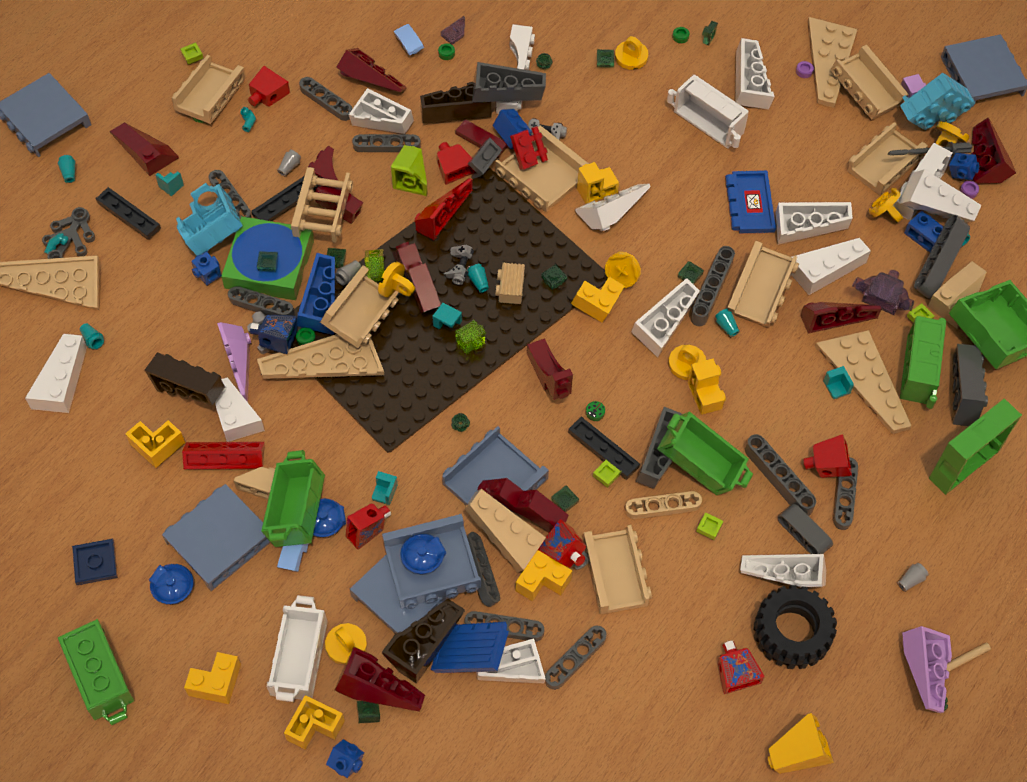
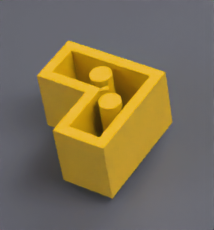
(596, 183)
(595, 301)
(704, 386)
(158, 445)
(543, 572)
(218, 683)
(313, 717)

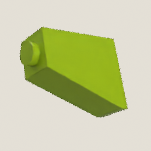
(409, 171)

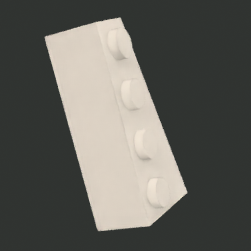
(937, 197)

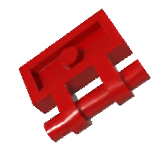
(524, 149)

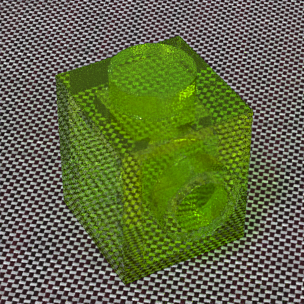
(470, 336)

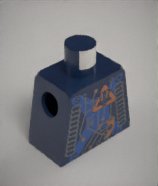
(276, 332)

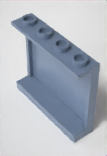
(984, 67)
(41, 113)
(491, 460)
(217, 536)
(453, 576)
(379, 595)

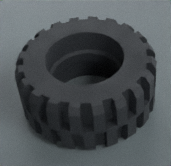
(802, 603)

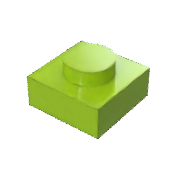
(191, 53)
(921, 311)
(606, 473)
(709, 526)

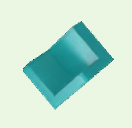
(170, 183)
(446, 315)
(838, 382)
(385, 488)

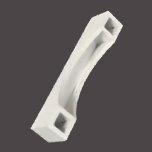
(520, 45)

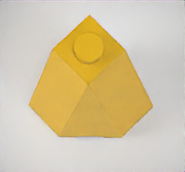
(800, 747)

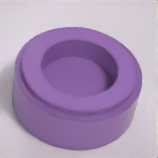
(804, 69)
(970, 189)

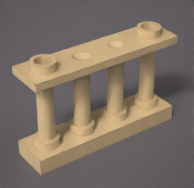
(307, 194)

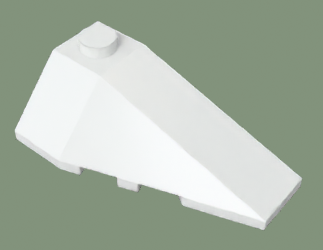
(608, 211)
(794, 569)

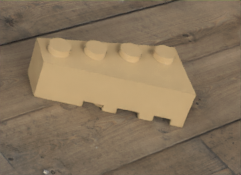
(505, 529)

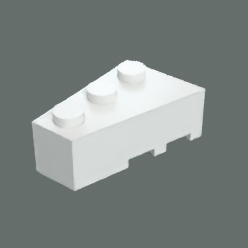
(380, 113)

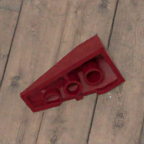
(362, 67)
(144, 149)
(991, 155)
(831, 315)
(370, 682)

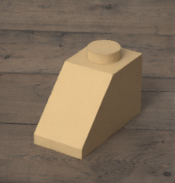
(256, 482)

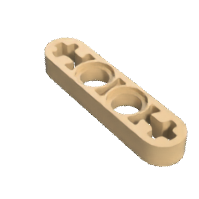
(664, 508)

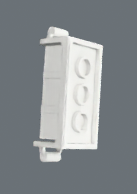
(710, 111)
(298, 651)

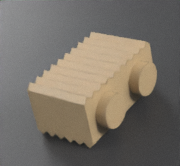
(511, 283)

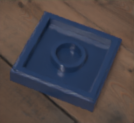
(94, 562)

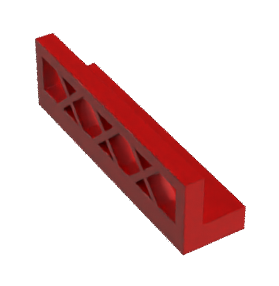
(223, 455)

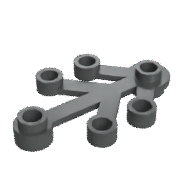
(75, 221)

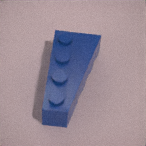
(318, 294)

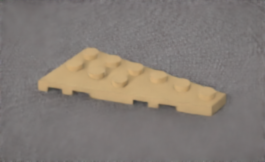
(828, 44)
(62, 279)
(323, 358)
(869, 375)

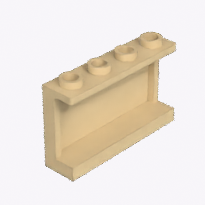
(869, 82)
(207, 90)
(879, 169)
(762, 285)
(358, 309)
(617, 570)

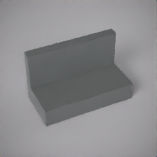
(484, 157)

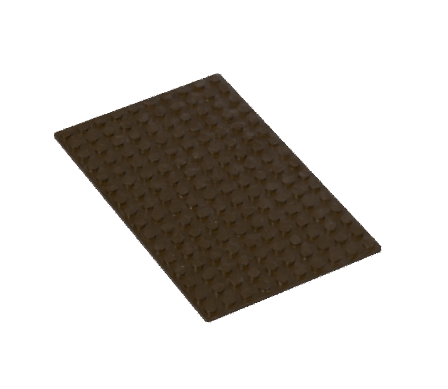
(425, 364)

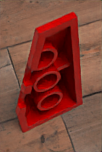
(437, 214)

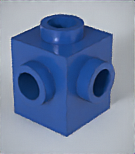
(964, 166)
(206, 268)
(345, 758)

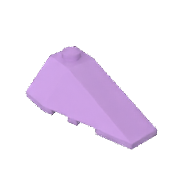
(238, 353)
(928, 660)

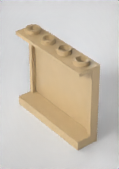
(548, 180)

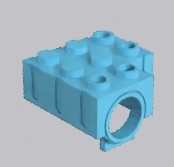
(938, 100)
(209, 223)

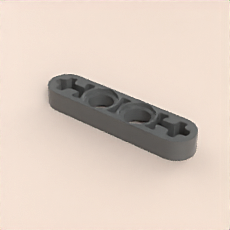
(326, 98)
(386, 140)
(225, 183)
(246, 294)
(849, 494)
(488, 592)
(510, 620)
(577, 658)

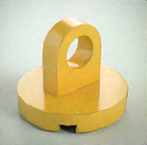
(631, 54)
(950, 133)
(885, 203)
(623, 268)
(395, 281)
(682, 358)
(342, 640)

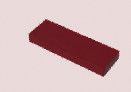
(478, 136)

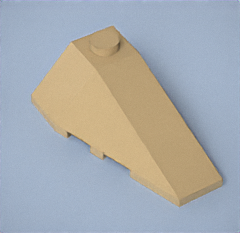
(959, 286)

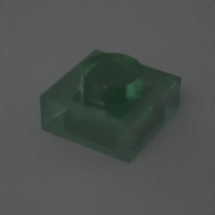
(709, 32)
(605, 58)
(339, 254)
(267, 261)
(691, 272)
(554, 276)
(565, 499)
(368, 712)

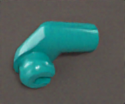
(249, 119)
(54, 241)

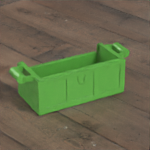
(923, 361)
(704, 454)
(293, 501)
(96, 672)

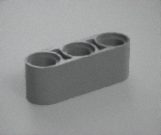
(805, 530)

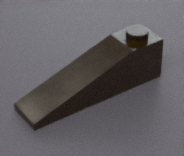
(418, 645)

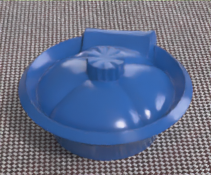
(329, 518)
(422, 553)
(171, 583)

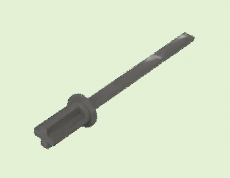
(952, 147)

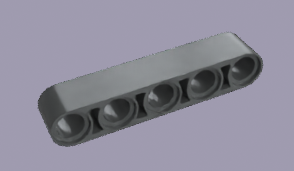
(942, 256)
(710, 292)
(776, 467)

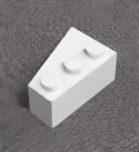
(236, 414)
(518, 664)

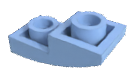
(409, 39)
(291, 556)

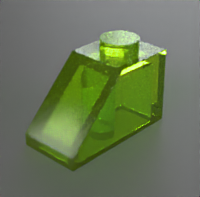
(375, 263)

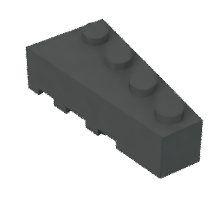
(968, 384)
(655, 462)

